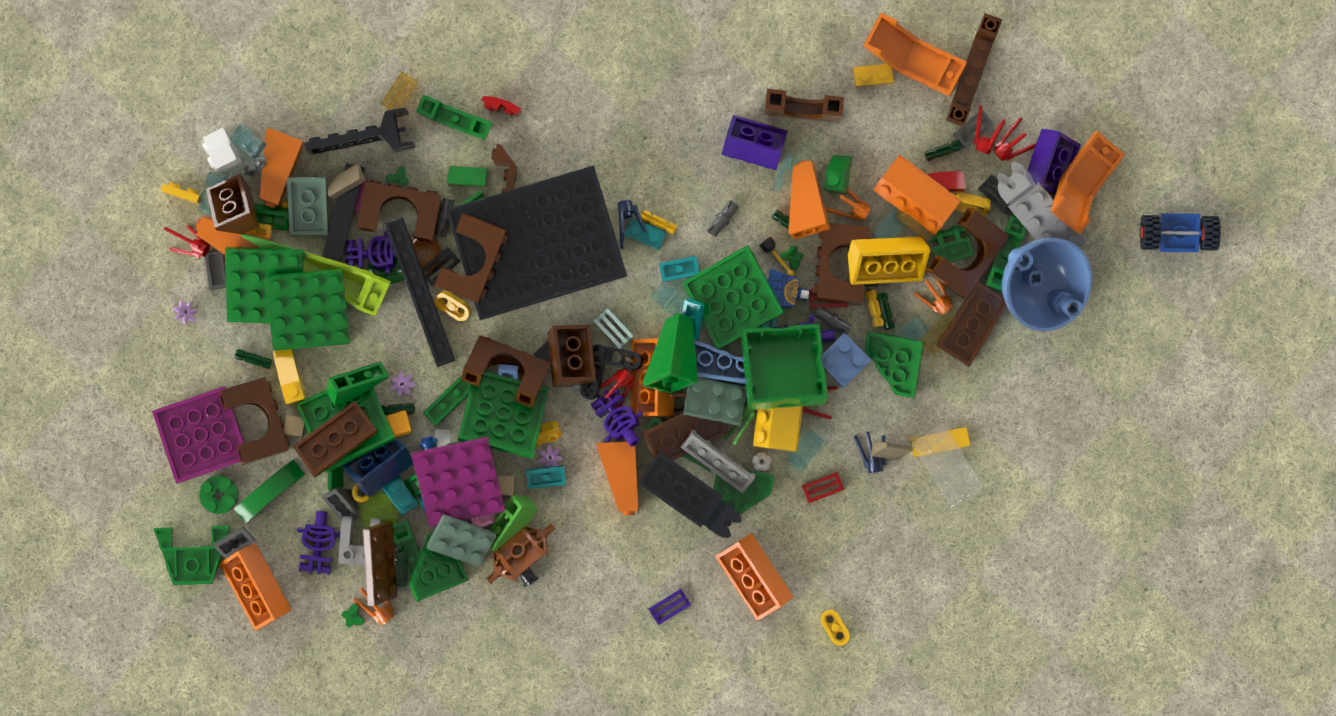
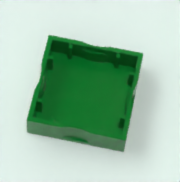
(783, 367)

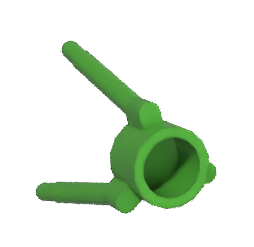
(747, 417)

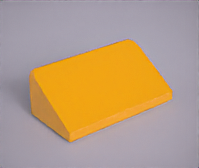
(400, 423)

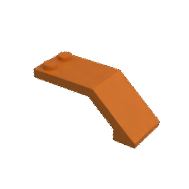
(913, 56)
(1083, 181)

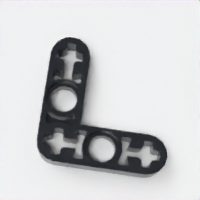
(606, 359)

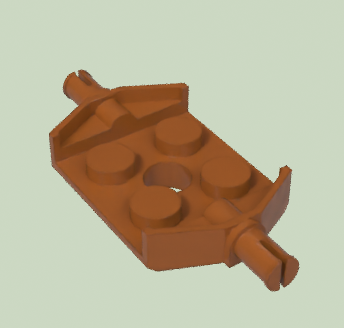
(534, 547)

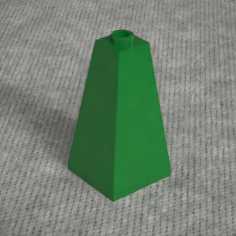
(674, 357)

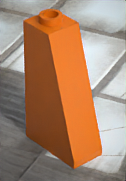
(282, 158)
(807, 203)
(221, 239)
(621, 471)

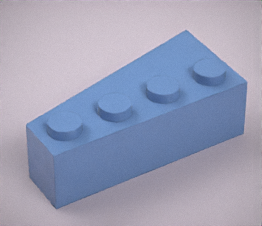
(719, 365)

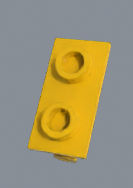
(971, 201)
(549, 433)

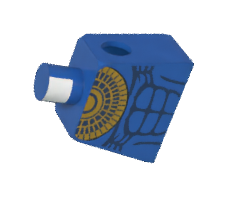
(786, 288)

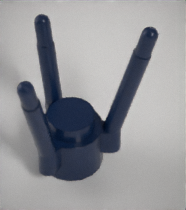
(625, 211)
(873, 463)

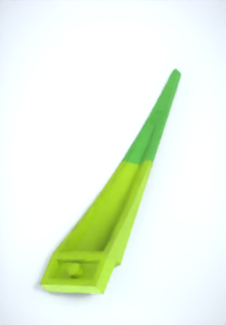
(361, 286)

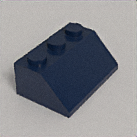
(378, 467)

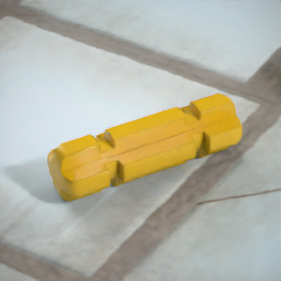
(658, 222)
(874, 308)

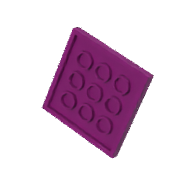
(198, 435)
(458, 480)

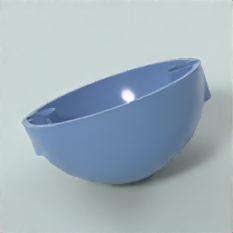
(1042, 274)

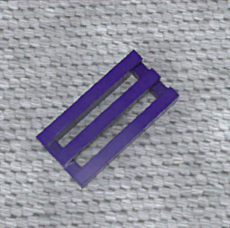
(683, 598)

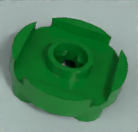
(227, 501)

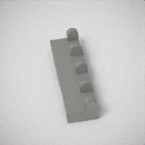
(717, 461)

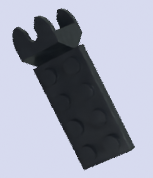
(388, 131)
(689, 495)

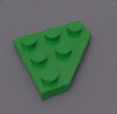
(896, 360)
(755, 492)
(435, 573)

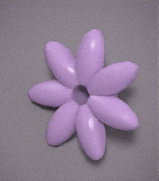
(185, 312)
(398, 384)
(549, 453)

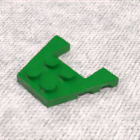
(191, 564)

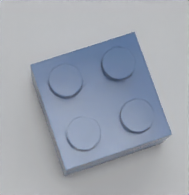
(844, 360)

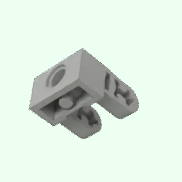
(349, 552)

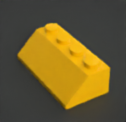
(887, 260)
(778, 428)

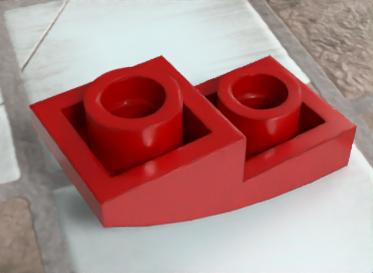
(496, 104)
(950, 180)

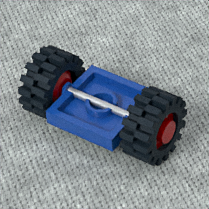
(1179, 232)

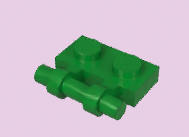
(953, 250)

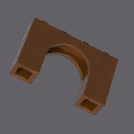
(782, 105)
(377, 195)
(491, 238)
(989, 241)
(829, 287)
(489, 353)
(257, 394)

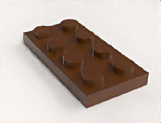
(972, 324)
(673, 432)
(335, 439)
(380, 563)

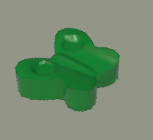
(398, 178)
(793, 257)
(352, 616)

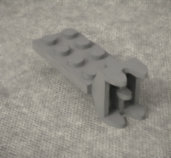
(1033, 206)

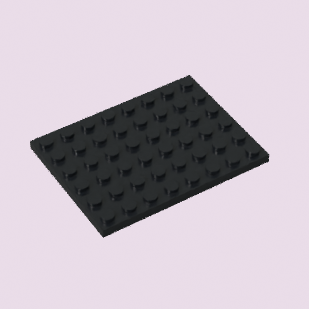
(555, 243)

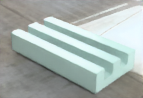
(602, 316)

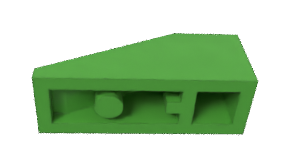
(517, 515)

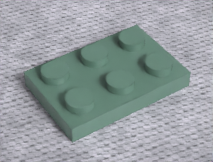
(307, 205)
(715, 401)
(461, 540)

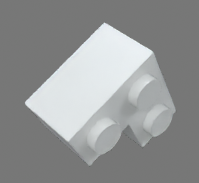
(221, 151)

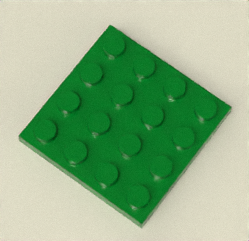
(246, 283)
(733, 296)
(307, 309)
(319, 409)
(496, 414)

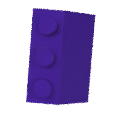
(754, 142)
(1051, 158)

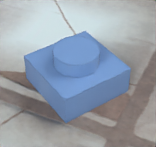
(508, 371)

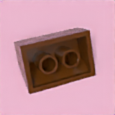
(232, 206)
(571, 355)

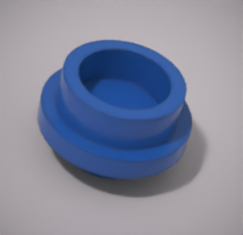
(428, 442)

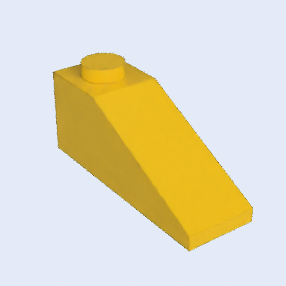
(289, 376)

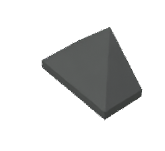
(342, 502)
(234, 542)

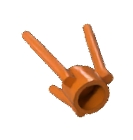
(859, 209)
(942, 304)
(381, 614)

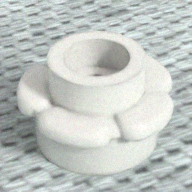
(756, 461)

